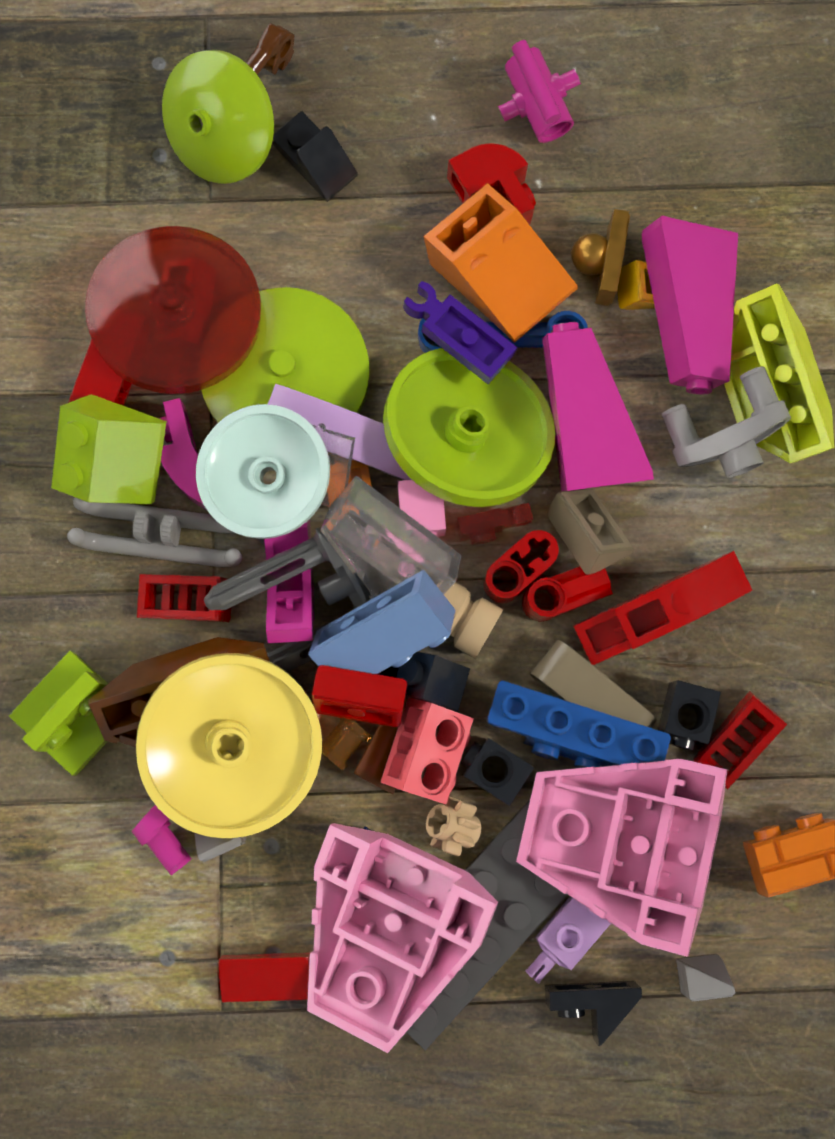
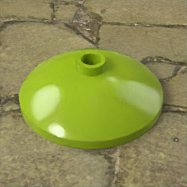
(233, 115)

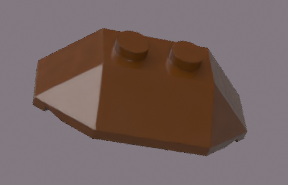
(123, 700)

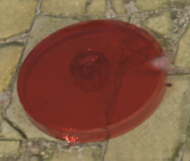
(173, 309)

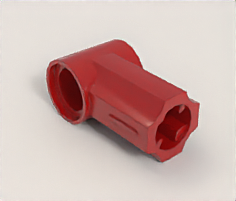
(569, 591)

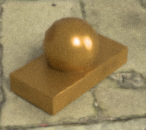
(603, 256)

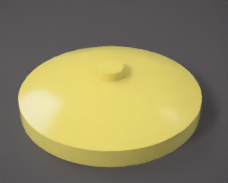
(228, 745)

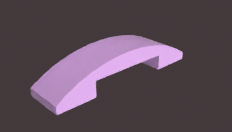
(370, 439)

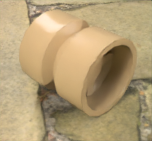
(471, 620)

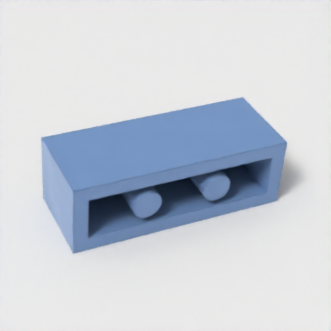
(386, 628)

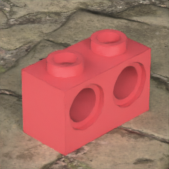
(419, 747)

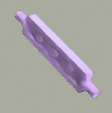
(566, 938)

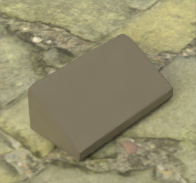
(588, 530)

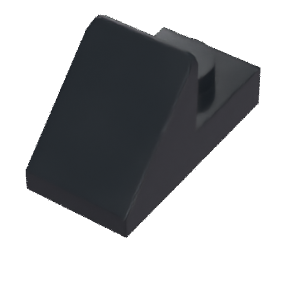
(315, 155)
(607, 1000)

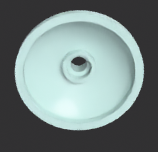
(240, 454)

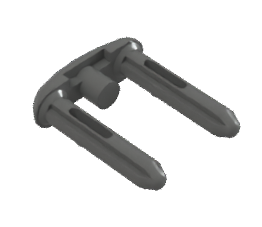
(254, 582)

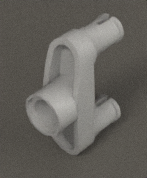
(736, 444)

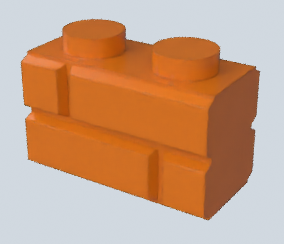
(792, 857)

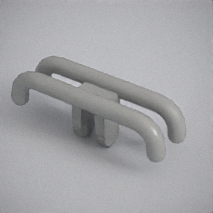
(155, 534)

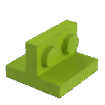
(59, 714)

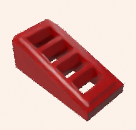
(147, 598)
(738, 716)

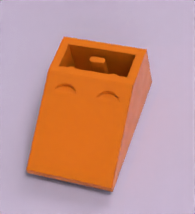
(498, 263)

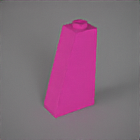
(693, 299)
(590, 420)

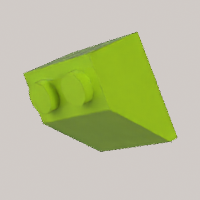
(107, 452)

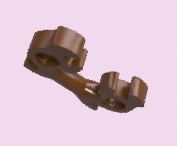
(272, 50)

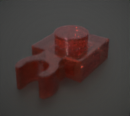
(482, 526)

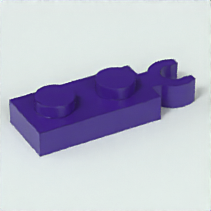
(461, 333)

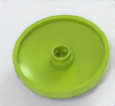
(302, 346)
(468, 436)

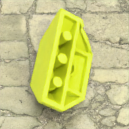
(773, 337)

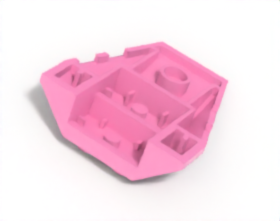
(629, 843)
(388, 932)

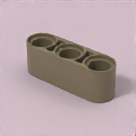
(577, 681)

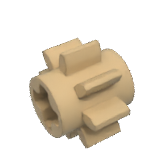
(453, 826)

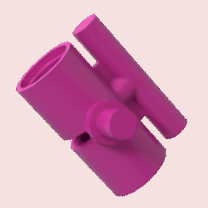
(538, 93)

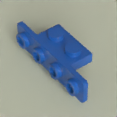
(573, 730)

